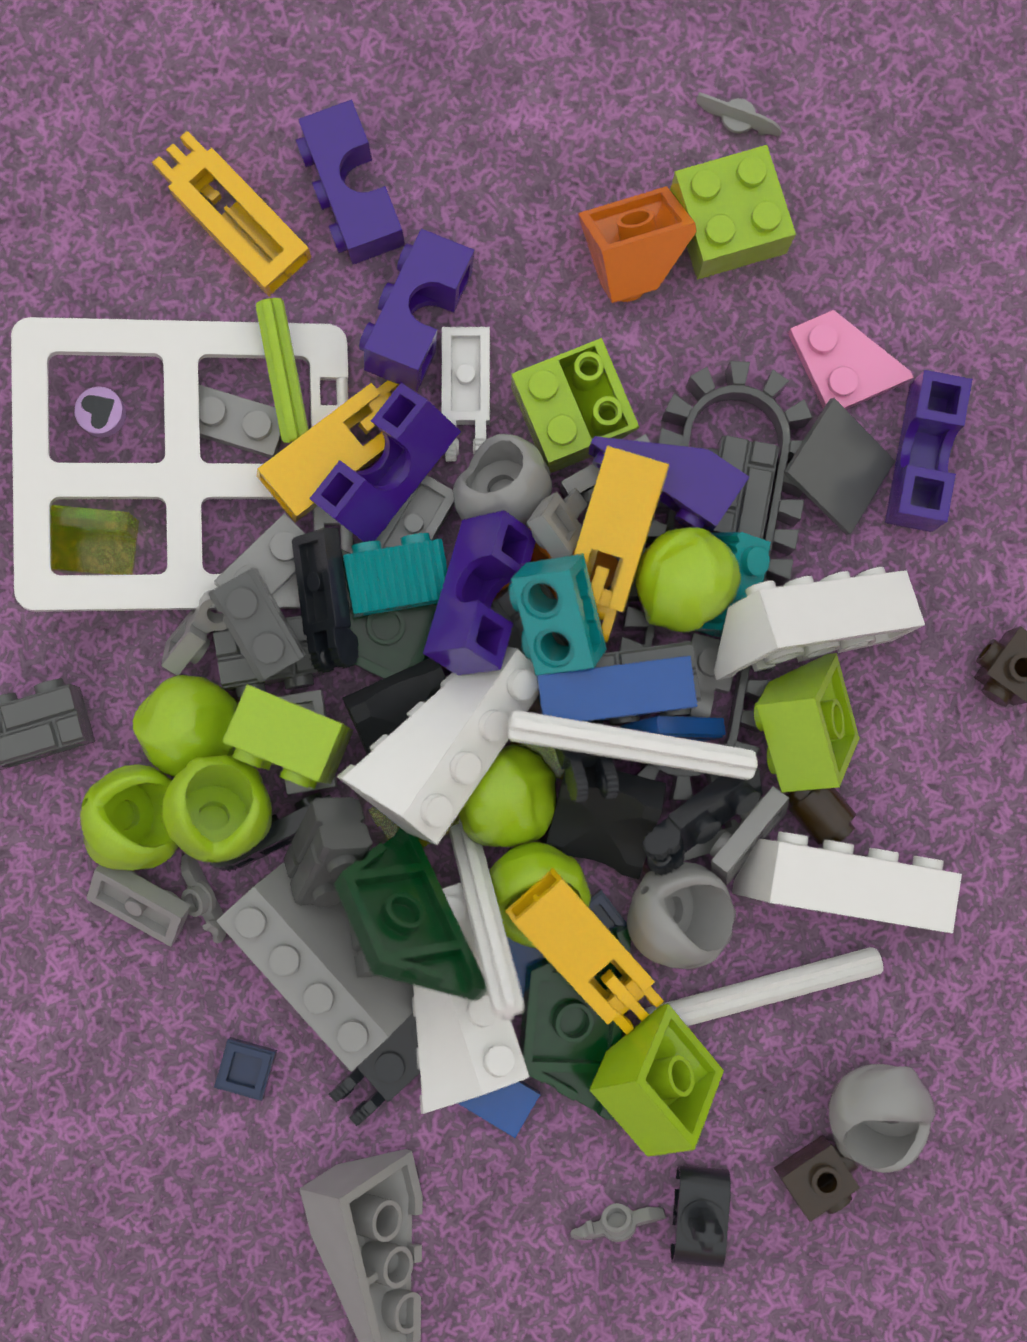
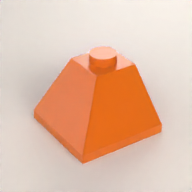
(636, 241)

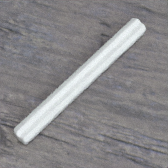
(631, 745)
(487, 926)
(777, 986)

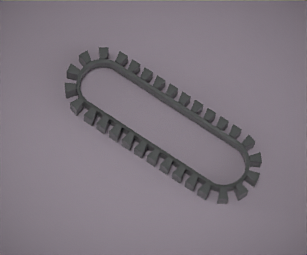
(782, 540)

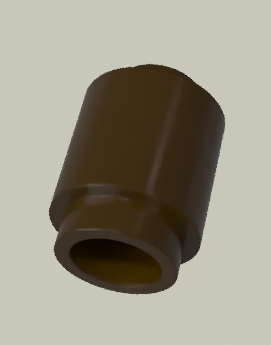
(822, 813)

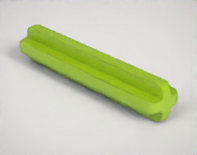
(282, 368)

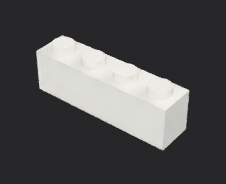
(815, 619)
(444, 748)
(850, 884)
(460, 1040)

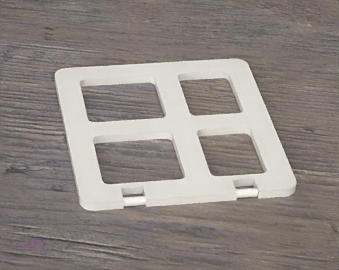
(178, 480)

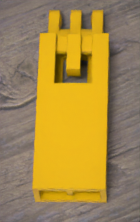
(246, 230)
(307, 461)
(619, 525)
(580, 948)

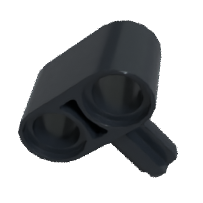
(701, 1216)

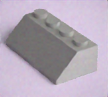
(312, 964)

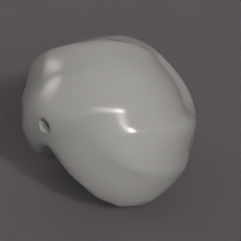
(503, 476)
(681, 917)
(881, 1116)

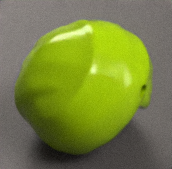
(686, 579)
(183, 722)
(511, 800)
(217, 808)
(124, 819)
(523, 868)

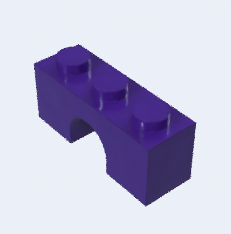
(335, 146)
(430, 274)
(414, 442)
(921, 478)
(465, 630)

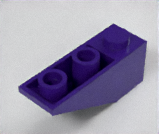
(697, 483)

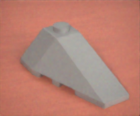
(364, 1237)

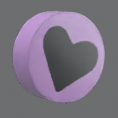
(100, 411)

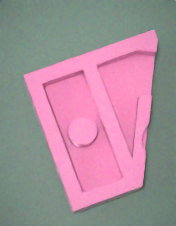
(845, 361)

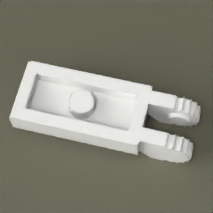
(466, 381)

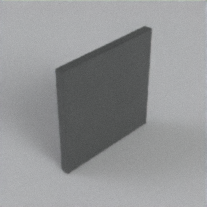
(839, 466)

